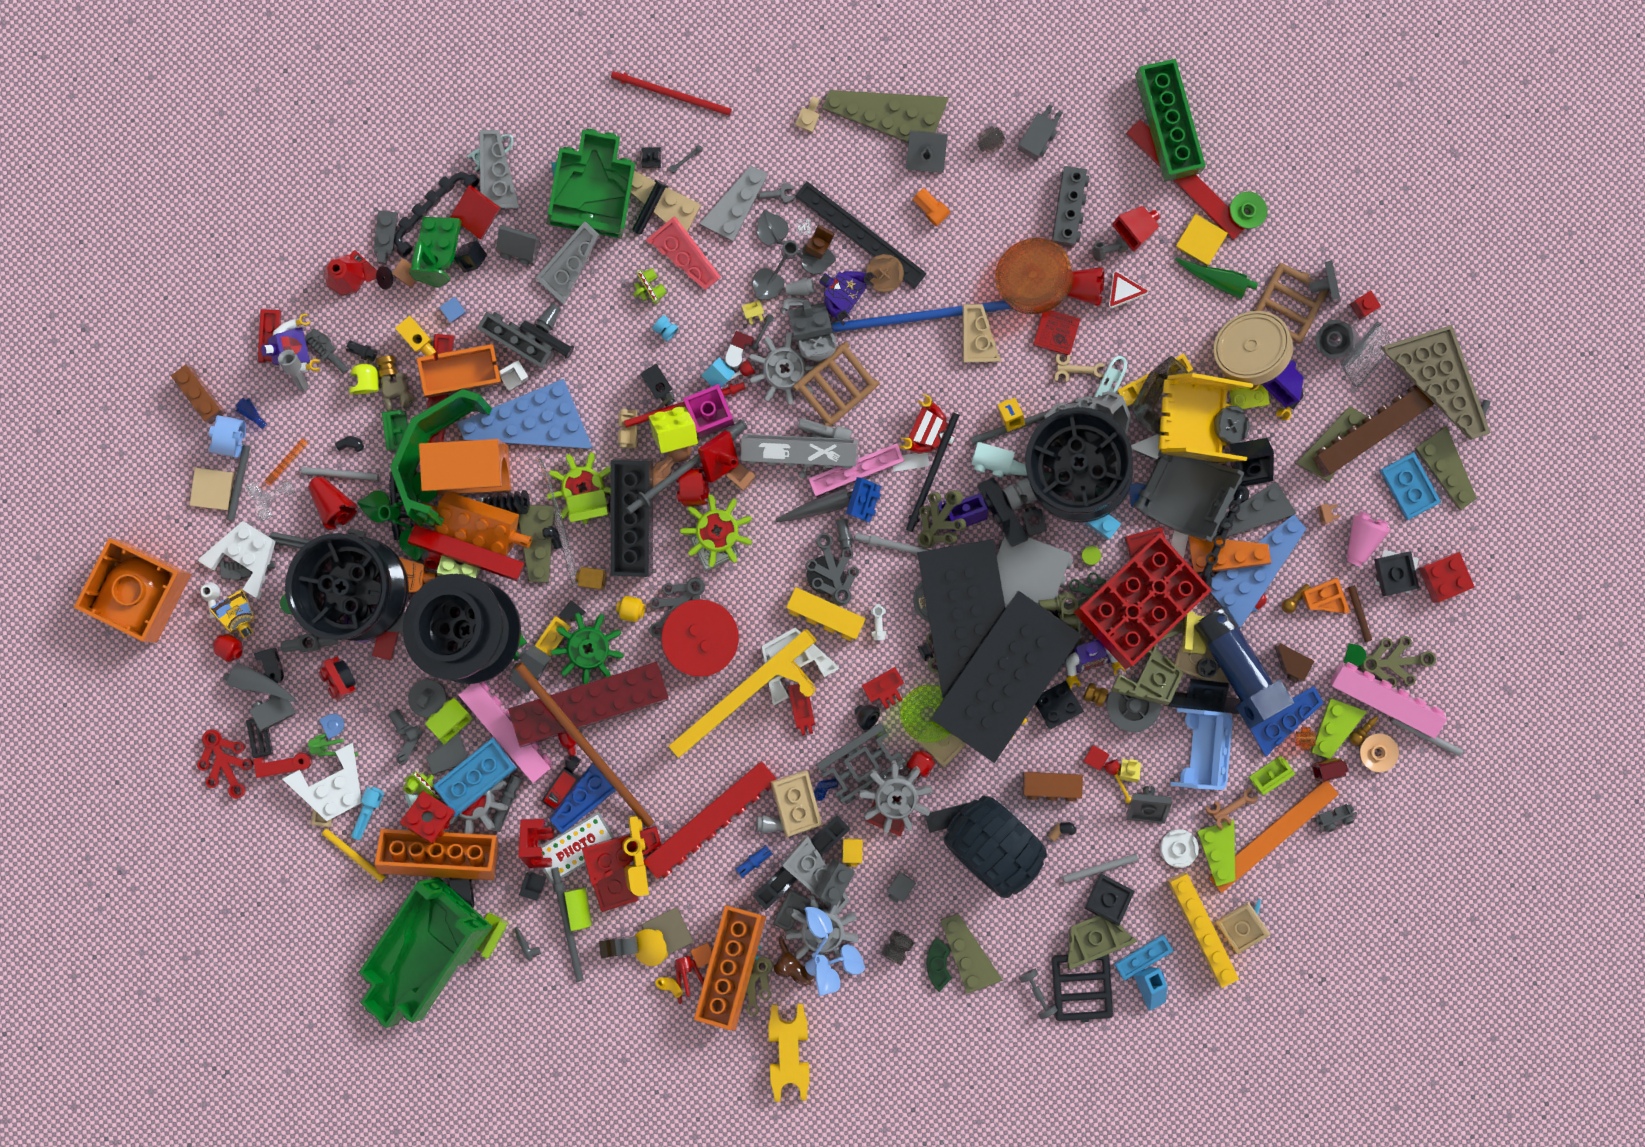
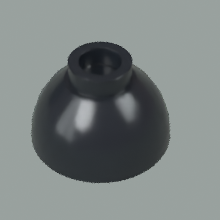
(867, 716)

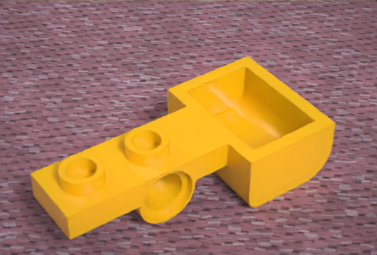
(636, 873)

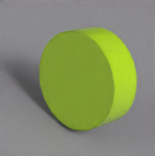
(1091, 555)

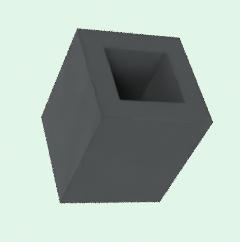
(900, 887)

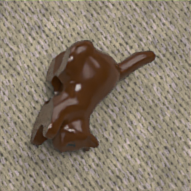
(789, 966)

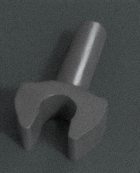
(779, 193)

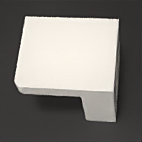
(513, 375)

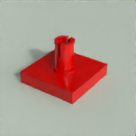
(718, 456)

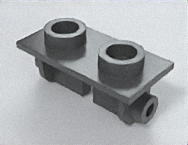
(1343, 816)

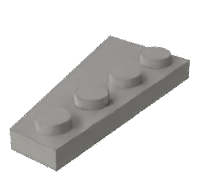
(808, 867)

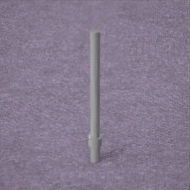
(874, 540)

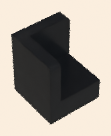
(470, 256)
(532, 886)

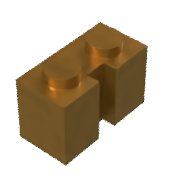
(591, 578)

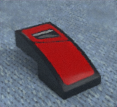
(560, 788)

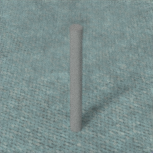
(339, 474)
(1439, 742)
(1100, 868)

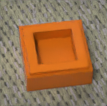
(702, 954)

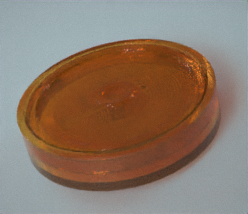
(1034, 276)

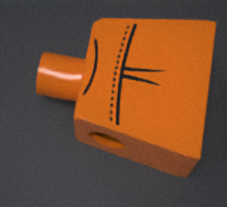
(416, 574)

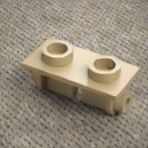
(627, 436)

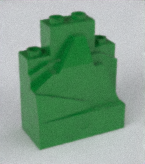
(592, 185)

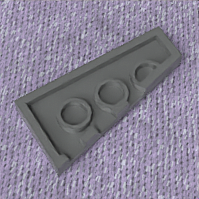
(1260, 509)

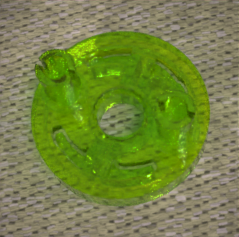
(911, 714)

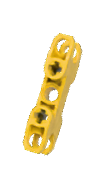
(789, 1068)

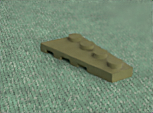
(539, 553)
(969, 957)

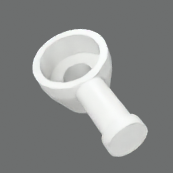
(212, 596)

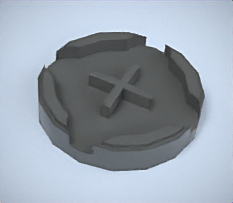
(1231, 425)

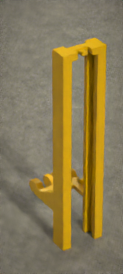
(780, 664)

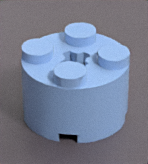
(227, 436)

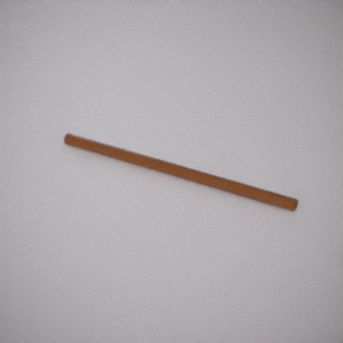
(584, 744)

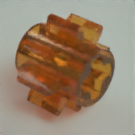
(1305, 738)

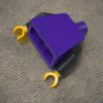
(1286, 389)

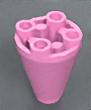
(1365, 537)

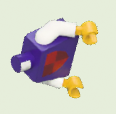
(290, 337)

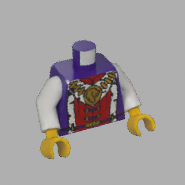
(1087, 657)

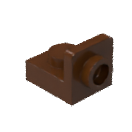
(819, 242)

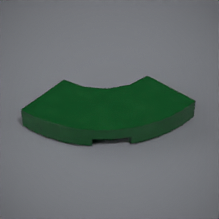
(936, 964)

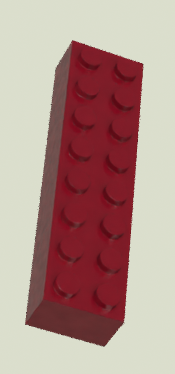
(590, 703)

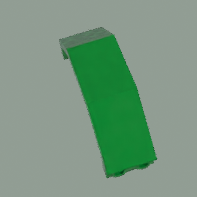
(419, 431)

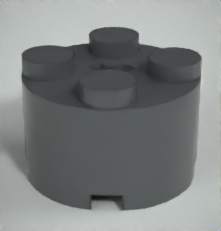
(1330, 332)

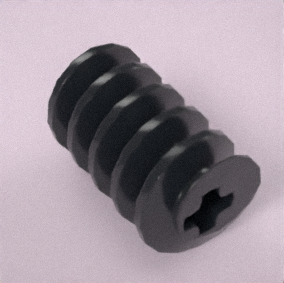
(516, 503)

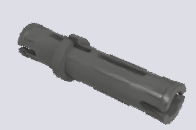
(509, 795)

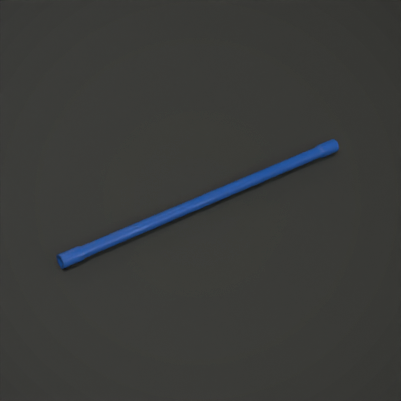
(912, 317)

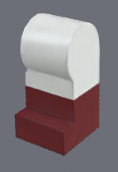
(737, 348)

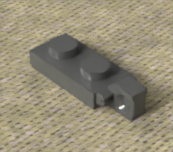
(385, 234)

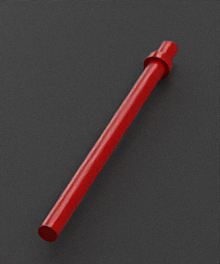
(624, 78)
(731, 389)

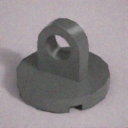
(426, 697)

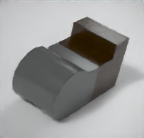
(618, 946)

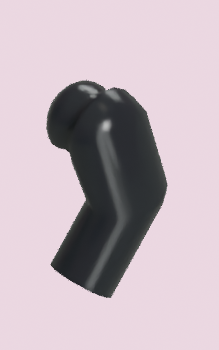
(553, 533)

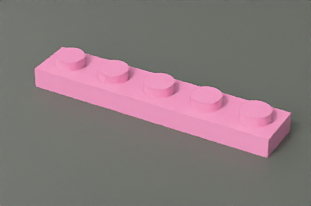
(865, 466)

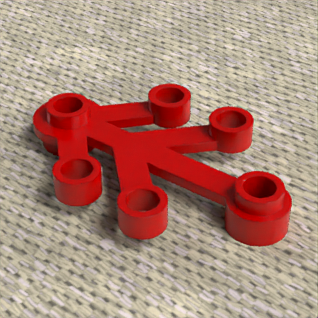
(222, 761)

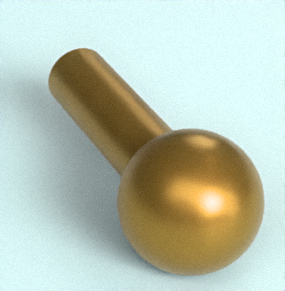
(1290, 604)

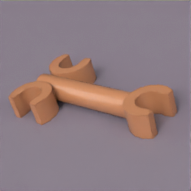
(1220, 815)

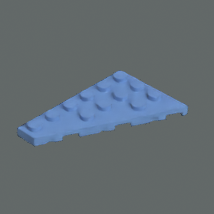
(536, 418)

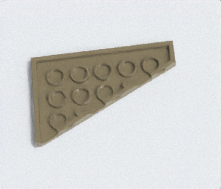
(1440, 372)

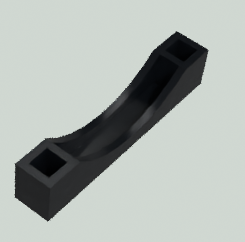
(783, 879)

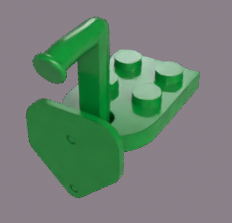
(435, 250)

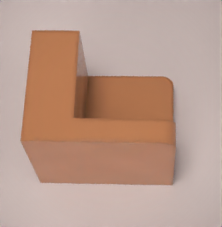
(741, 477)

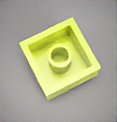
(673, 429)

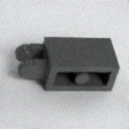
(1039, 133)

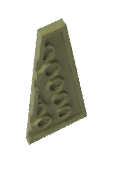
(888, 112)

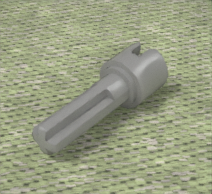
(291, 365)
(823, 430)

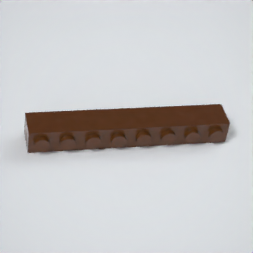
(1371, 431)

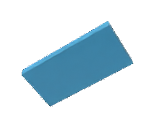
(475, 776)

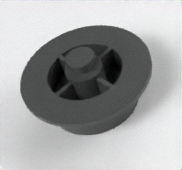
(1132, 713)

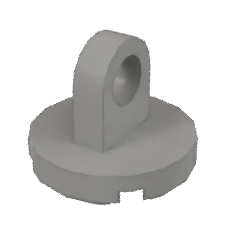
(818, 347)

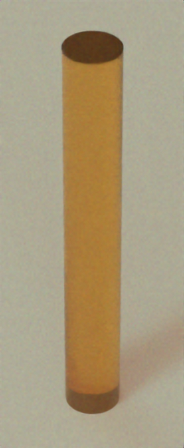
(286, 461)

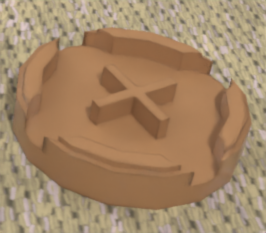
(888, 272)

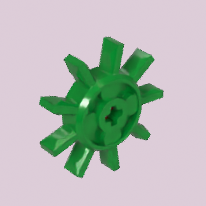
(584, 636)

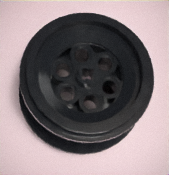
(483, 650)

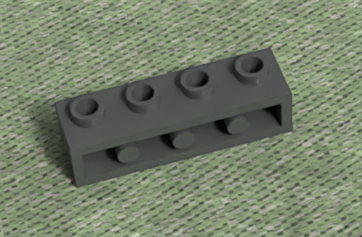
(1069, 205)
(515, 340)

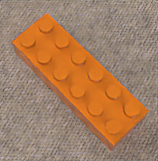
(449, 857)
(730, 968)

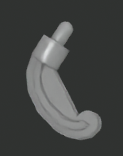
(793, 301)

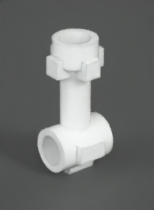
(878, 611)

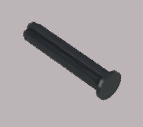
(649, 206)
(543, 336)

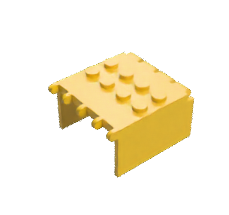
(1191, 414)

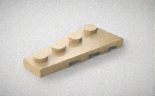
(670, 204)

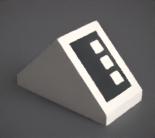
(1147, 448)

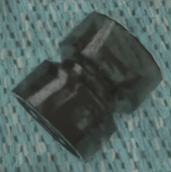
(897, 947)

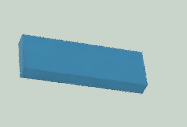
(1143, 957)

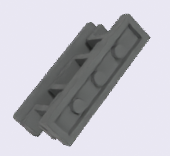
(853, 751)

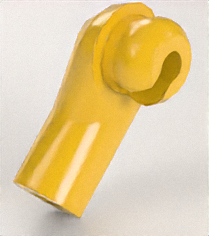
(669, 984)

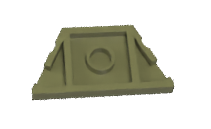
(1095, 939)

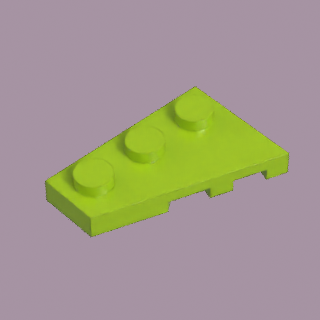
(1335, 727)
(1220, 851)

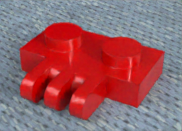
(884, 687)

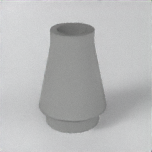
(802, 287)
(768, 824)

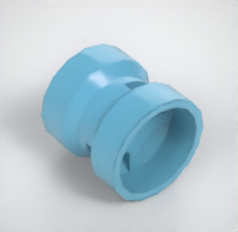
(665, 328)

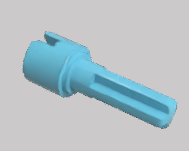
(371, 800)

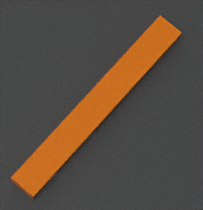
(1280, 830)

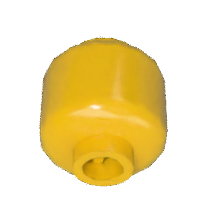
(630, 609)

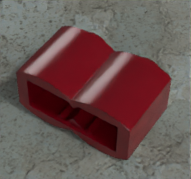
(1329, 769)

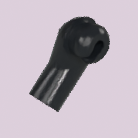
(350, 441)

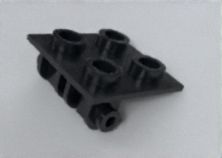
(1058, 705)

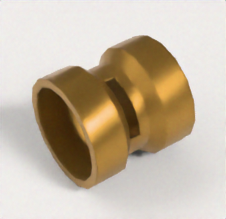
(386, 366)
(1095, 694)

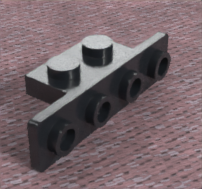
(1002, 512)
(1206, 696)

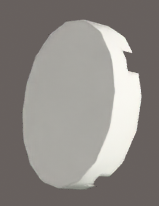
(1179, 848)

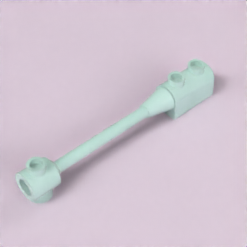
(1002, 462)

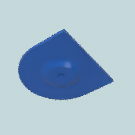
(1134, 491)

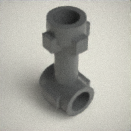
(1100, 250)

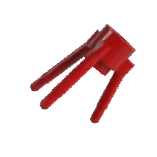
(683, 966)

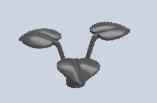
(772, 229)

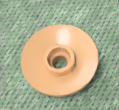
(1387, 757)

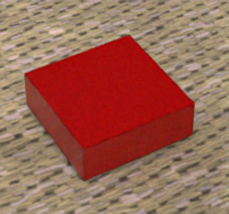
(1096, 757)

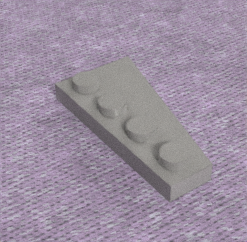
(494, 171)
(735, 205)
(565, 267)

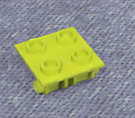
(1249, 398)

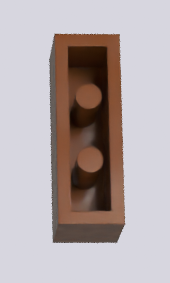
(198, 393)
(1052, 786)

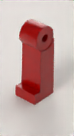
(300, 761)

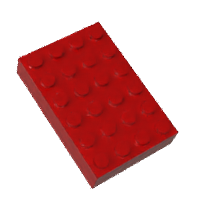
(1142, 601)

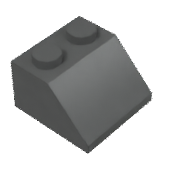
(517, 245)

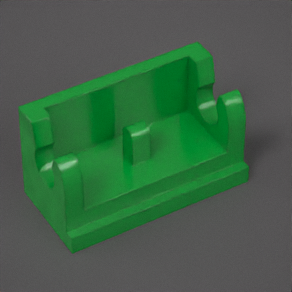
(394, 426)

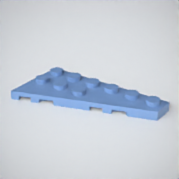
(1244, 587)

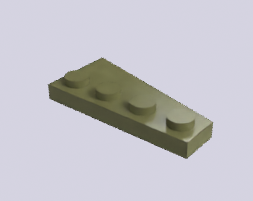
(1347, 419)
(1446, 466)

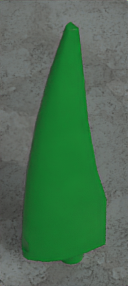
(1224, 280)

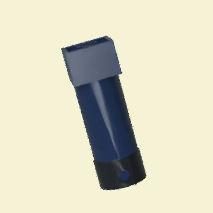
(1242, 668)

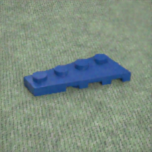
(1277, 727)
(583, 797)

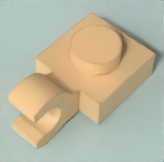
(808, 117)

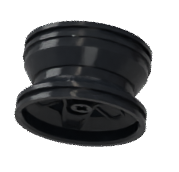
(1092, 455)
(306, 578)

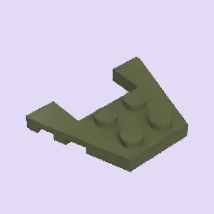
(1156, 682)

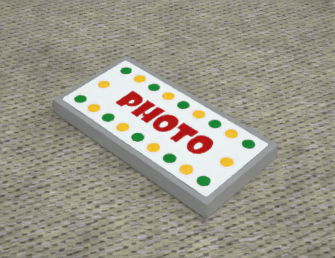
(566, 847)

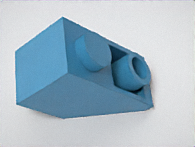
(1152, 987)

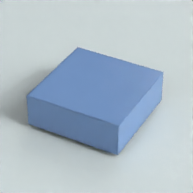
(452, 310)

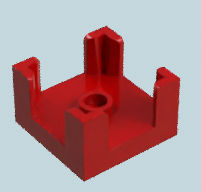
(530, 832)

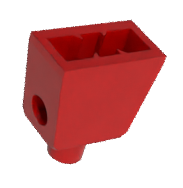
(1136, 226)

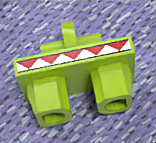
(646, 278)
(419, 783)

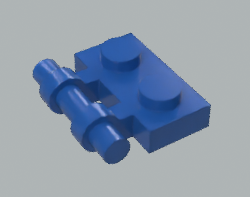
(863, 499)

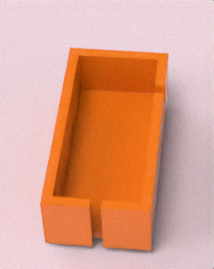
(458, 371)

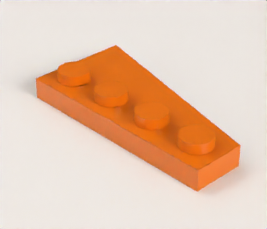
(1232, 556)

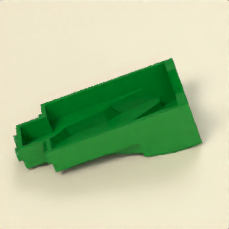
(420, 952)

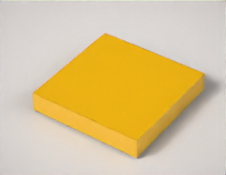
(1201, 240)

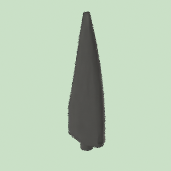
(818, 506)
(252, 680)

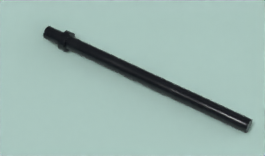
(914, 518)

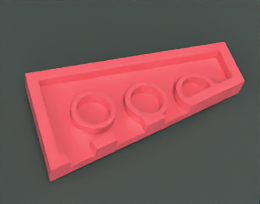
(683, 251)

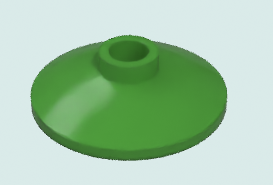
(1254, 204)

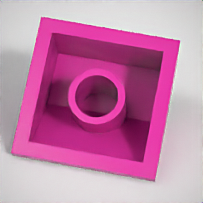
(709, 411)

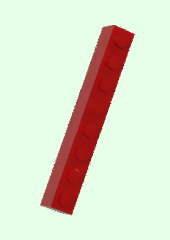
(710, 819)

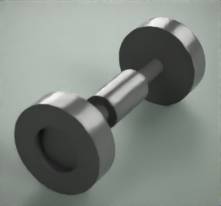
(1047, 1011)

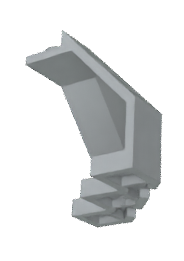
(1108, 403)

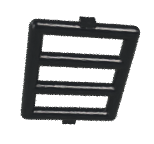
(1059, 997)

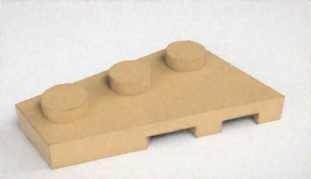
(977, 336)

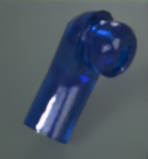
(822, 788)

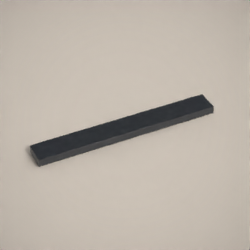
(856, 231)

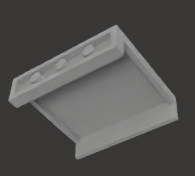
(1032, 569)

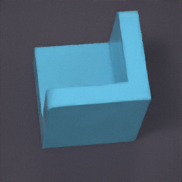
(718, 373)

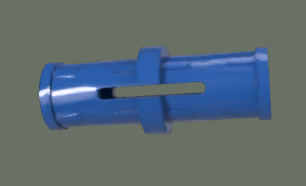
(754, 861)

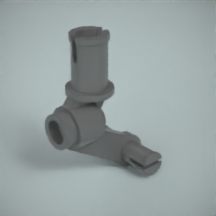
(410, 733)

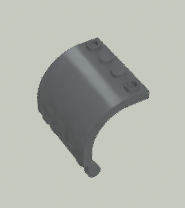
(1189, 495)

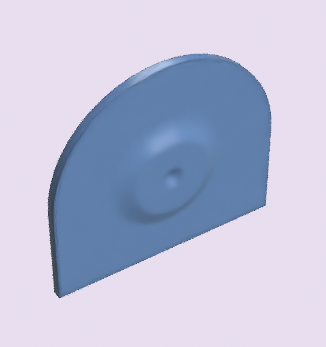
(332, 725)

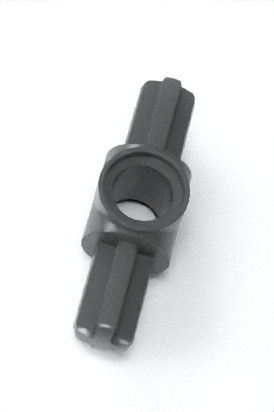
(299, 644)

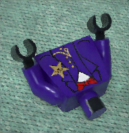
(844, 291)

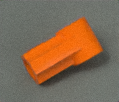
(934, 210)

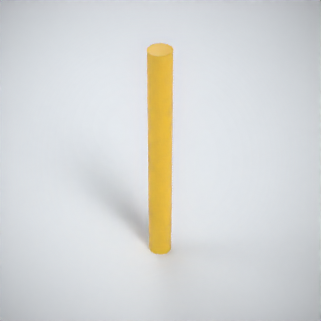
(353, 855)

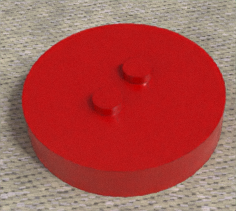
(699, 637)

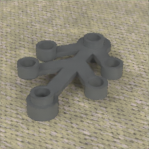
(834, 573)
(676, 601)

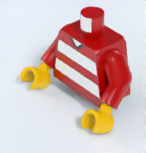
(927, 429)

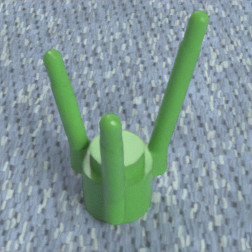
(319, 745)

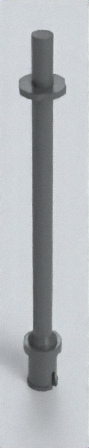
(643, 499)

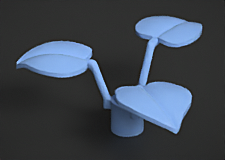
(827, 978)

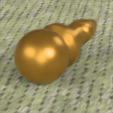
(1357, 737)

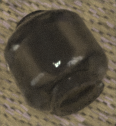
(991, 139)

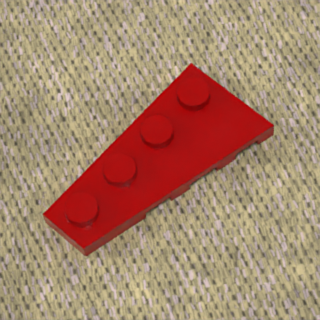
(608, 855)

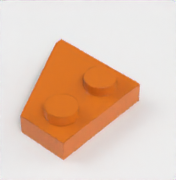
(1326, 597)

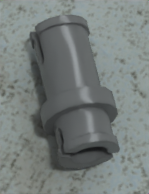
(844, 533)

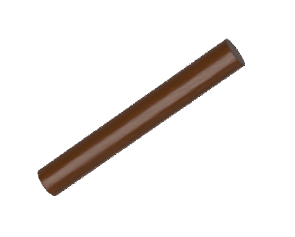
(1359, 613)

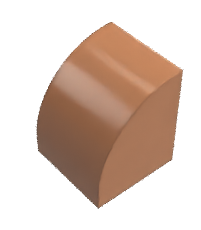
(402, 271)

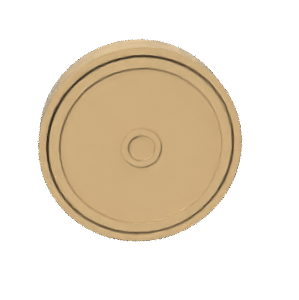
(1253, 347)

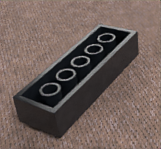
(631, 532)

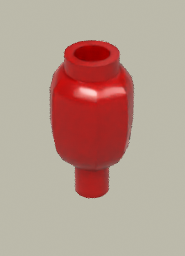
(568, 743)

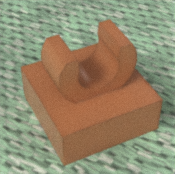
(1325, 513)

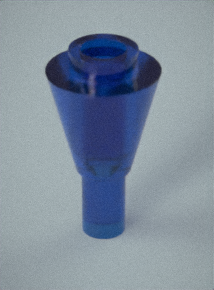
(247, 409)

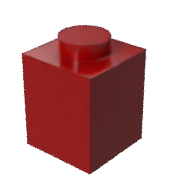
(1365, 305)

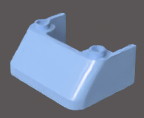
(1209, 750)

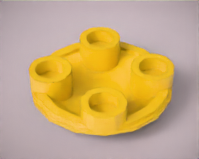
(651, 947)

